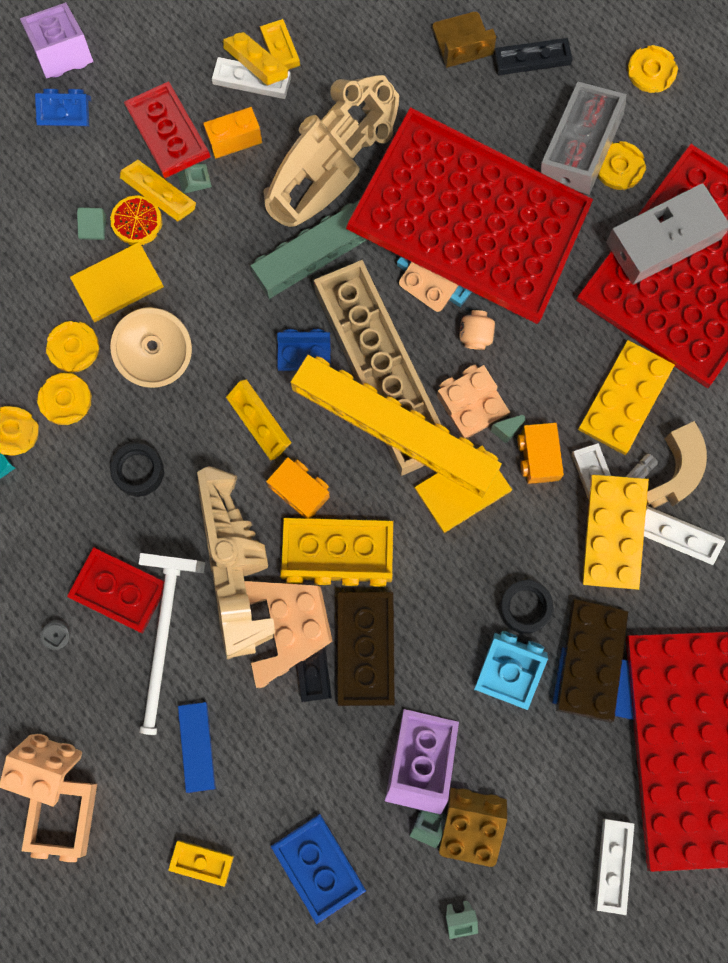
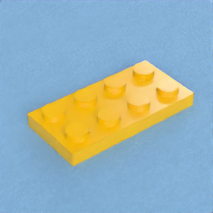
(626, 397)
(615, 531)

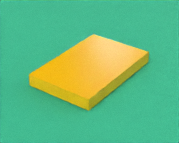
(116, 282)
(452, 503)

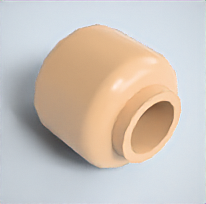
(477, 330)

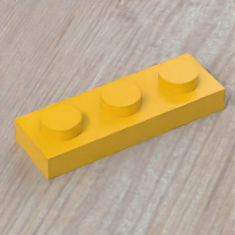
(255, 58)
(157, 190)
(258, 419)

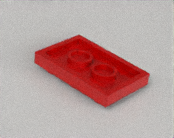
(117, 590)

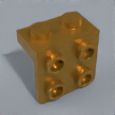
(463, 39)
(473, 827)

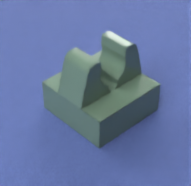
(461, 923)

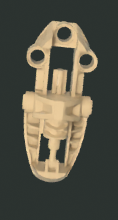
(328, 148)
(231, 558)

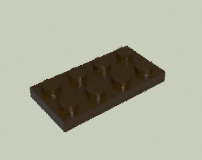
(366, 649)
(592, 661)

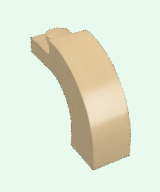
(690, 461)

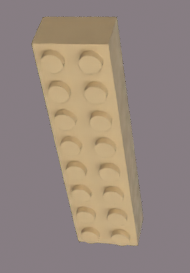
(372, 344)

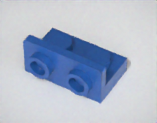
(62, 109)
(296, 345)

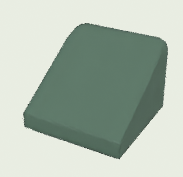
(194, 178)
(91, 223)
(508, 428)
(429, 828)

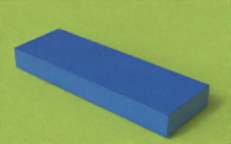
(196, 747)

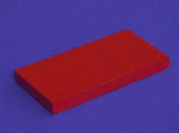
(167, 129)

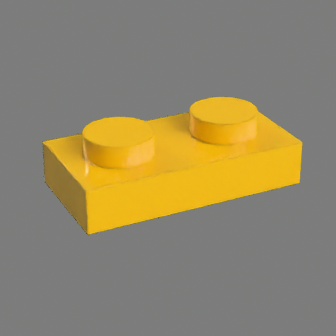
(280, 43)
(201, 863)

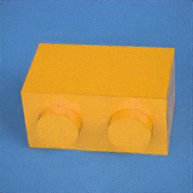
(233, 132)
(541, 453)
(299, 488)

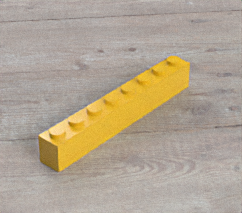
(395, 425)

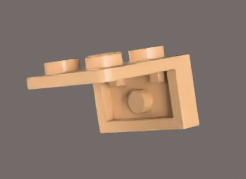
(427, 286)
(38, 768)

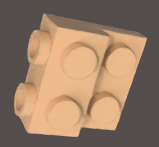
(472, 401)

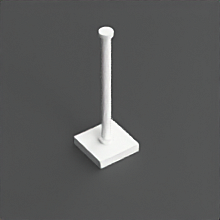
(172, 568)

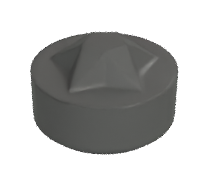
(55, 634)

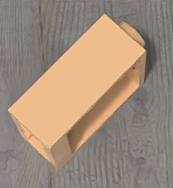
(66, 853)

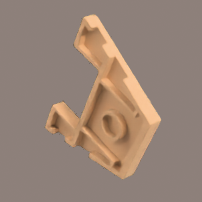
(298, 624)

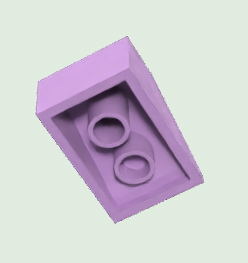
(57, 40)
(422, 762)

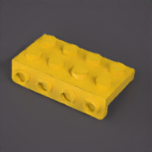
(337, 551)

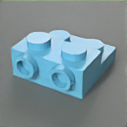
(512, 669)

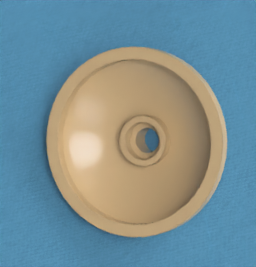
(146, 365)

